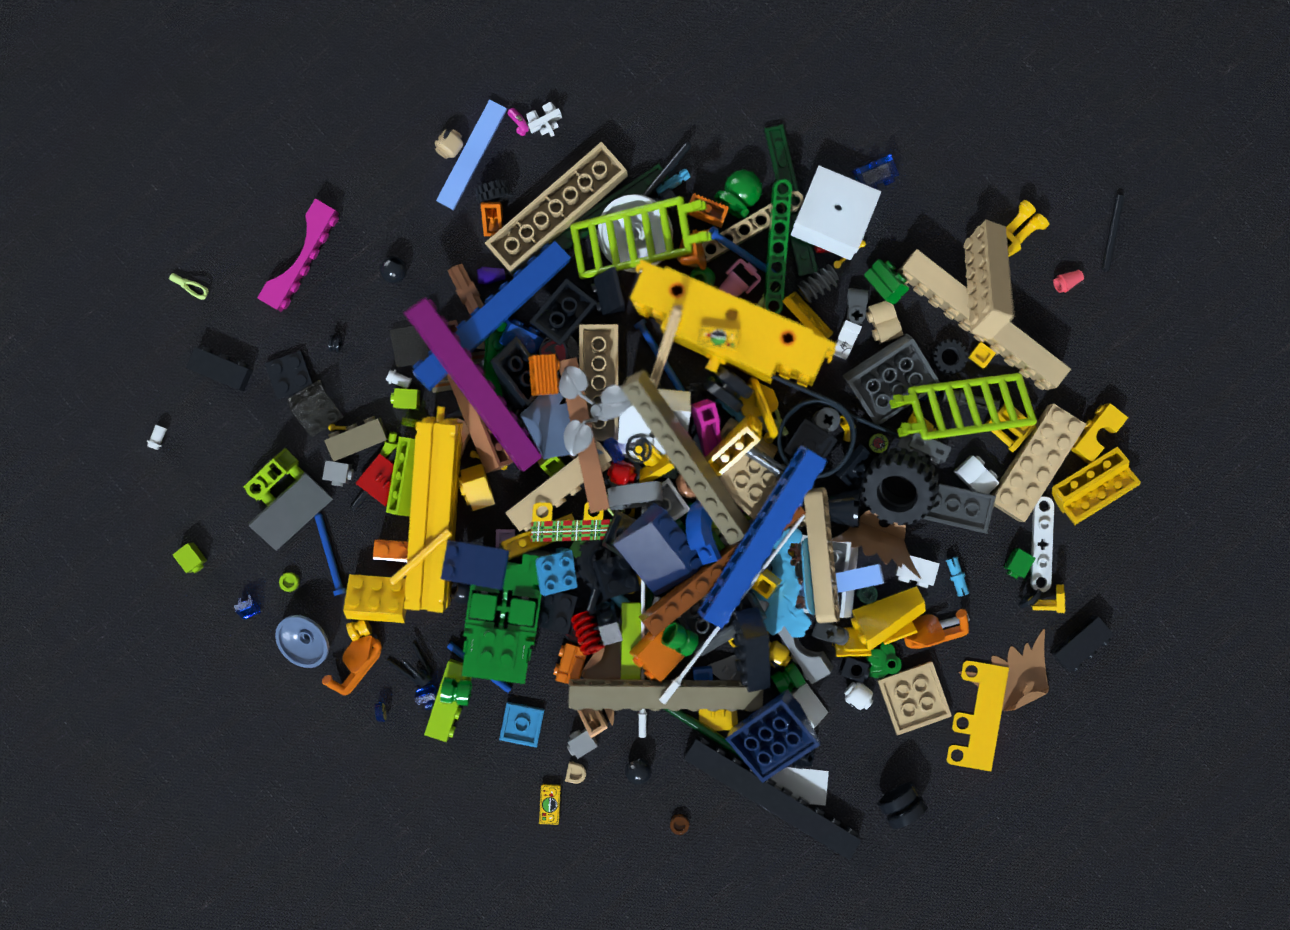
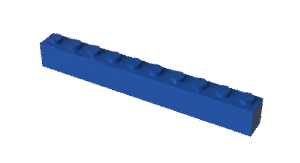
(498, 308)
(761, 536)

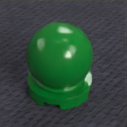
(741, 191)

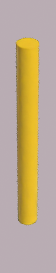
(421, 556)

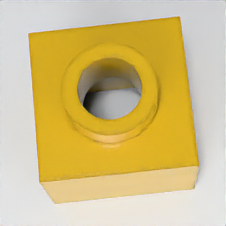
(766, 583)

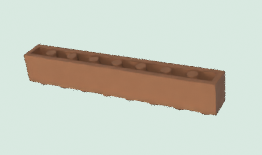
(488, 448)

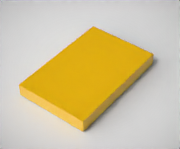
(807, 315)

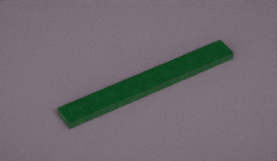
(784, 169)
(637, 186)

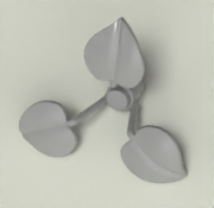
(614, 403)

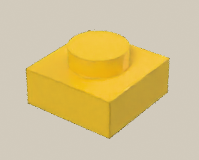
(981, 355)

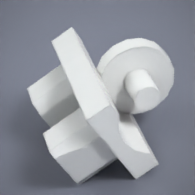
(536, 123)

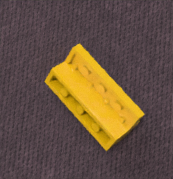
(1095, 486)

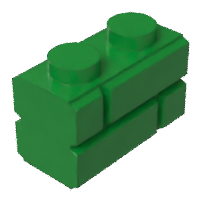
(887, 281)

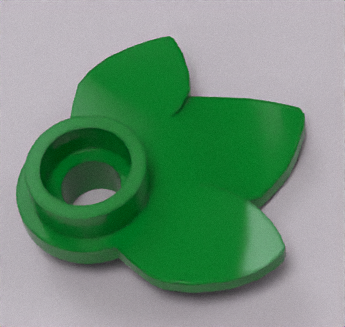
(879, 660)

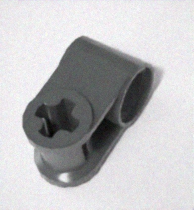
(856, 302)
(830, 633)

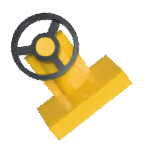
(655, 462)
(1033, 600)

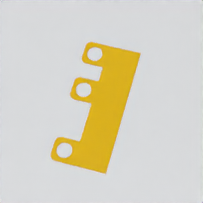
(986, 719)

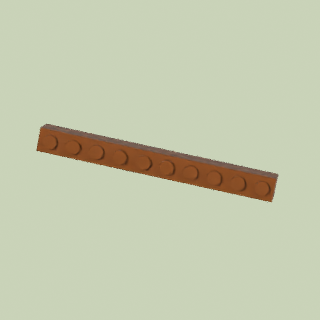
(691, 589)

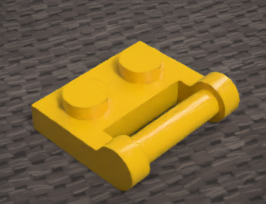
(1021, 432)

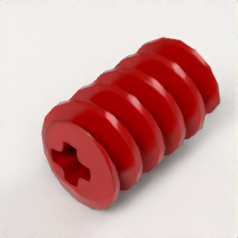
(586, 633)

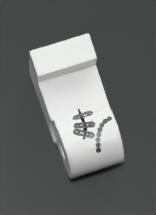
(846, 339)

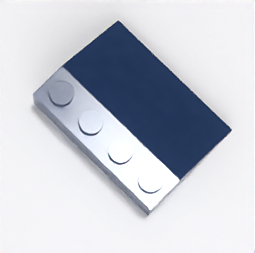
(658, 550)
(773, 736)

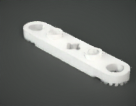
(1042, 529)

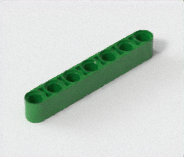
(774, 237)

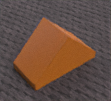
(491, 217)

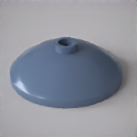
(302, 641)

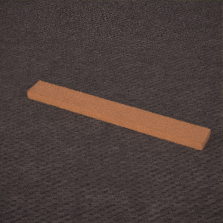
(588, 458)

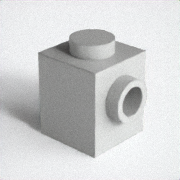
(338, 473)
(581, 743)

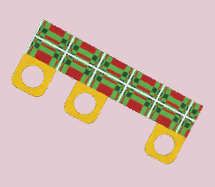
(588, 529)

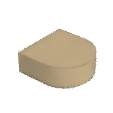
(575, 773)

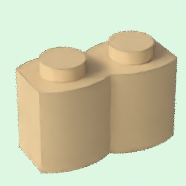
(884, 322)

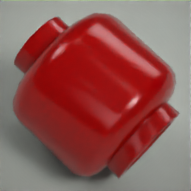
(622, 473)

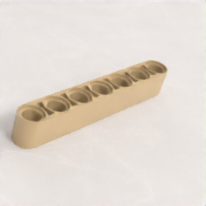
(751, 224)
(821, 555)

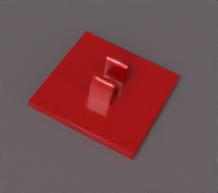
(377, 479)

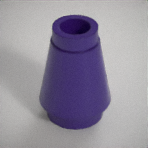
(490, 275)

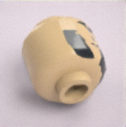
(449, 143)

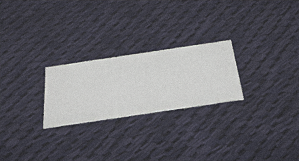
(804, 783)

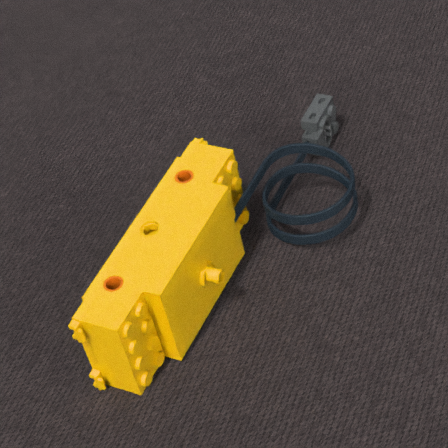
(760, 346)

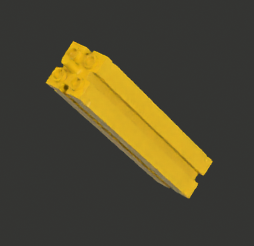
(433, 508)

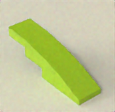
(631, 636)

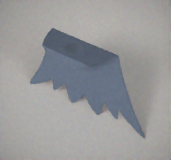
(546, 424)

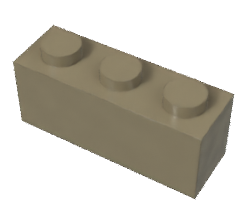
(356, 438)

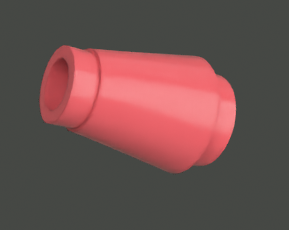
(1067, 281)

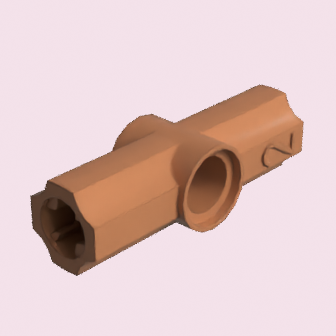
(466, 288)

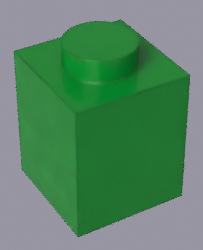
(1019, 563)

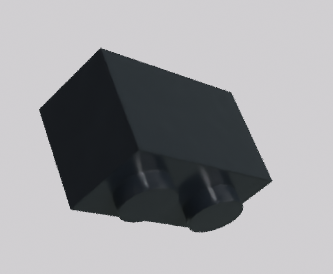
(608, 623)

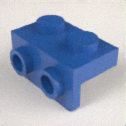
(529, 337)

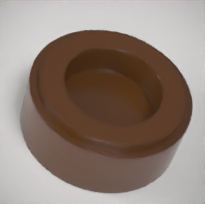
(679, 824)

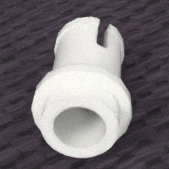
(398, 379)
(156, 437)

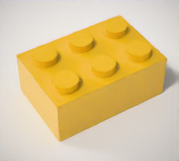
(375, 599)

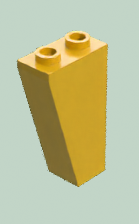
(735, 444)
(887, 616)

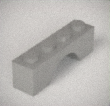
(813, 664)

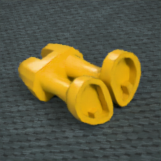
(1038, 221)

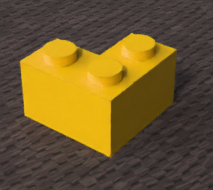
(476, 487)

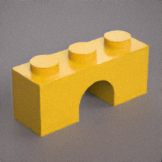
(1106, 417)

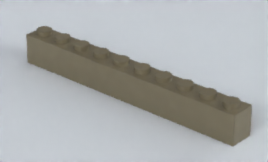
(686, 456)
(645, 694)

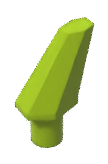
(389, 445)

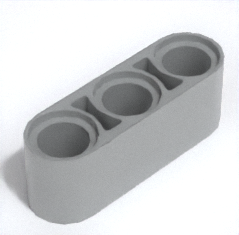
(635, 495)

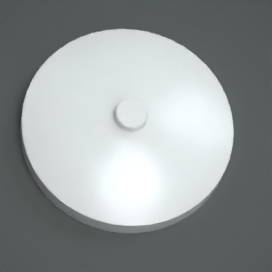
(624, 203)

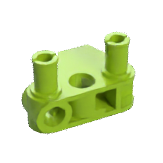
(268, 477)

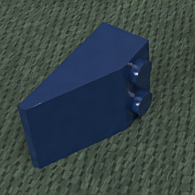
(475, 564)

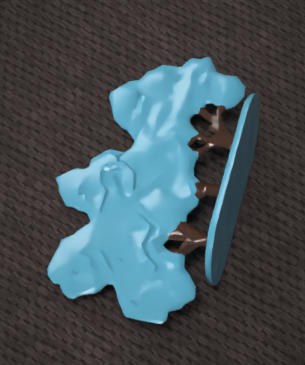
(782, 602)

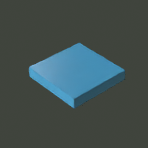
(521, 724)

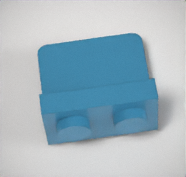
(556, 572)

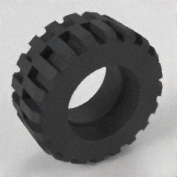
(893, 507)

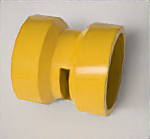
(358, 629)

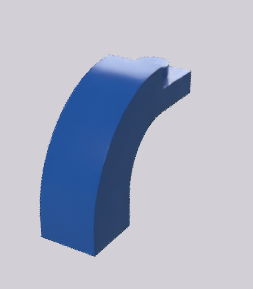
(700, 533)

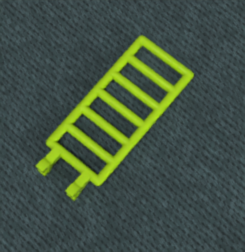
(652, 257)
(920, 426)

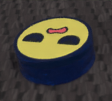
(380, 712)

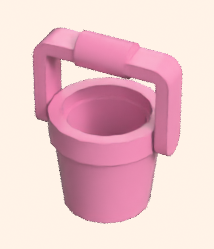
(734, 284)

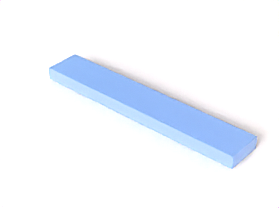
(471, 155)
(856, 579)

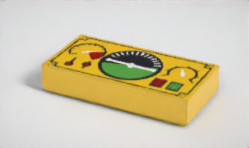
(718, 338)
(549, 804)

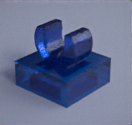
(247, 608)
(426, 696)

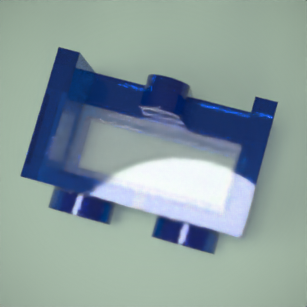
(877, 172)

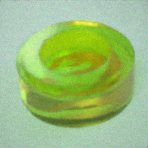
(409, 422)

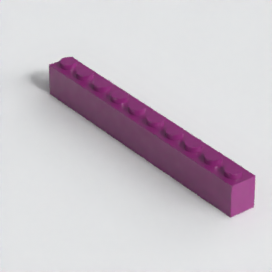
(472, 383)

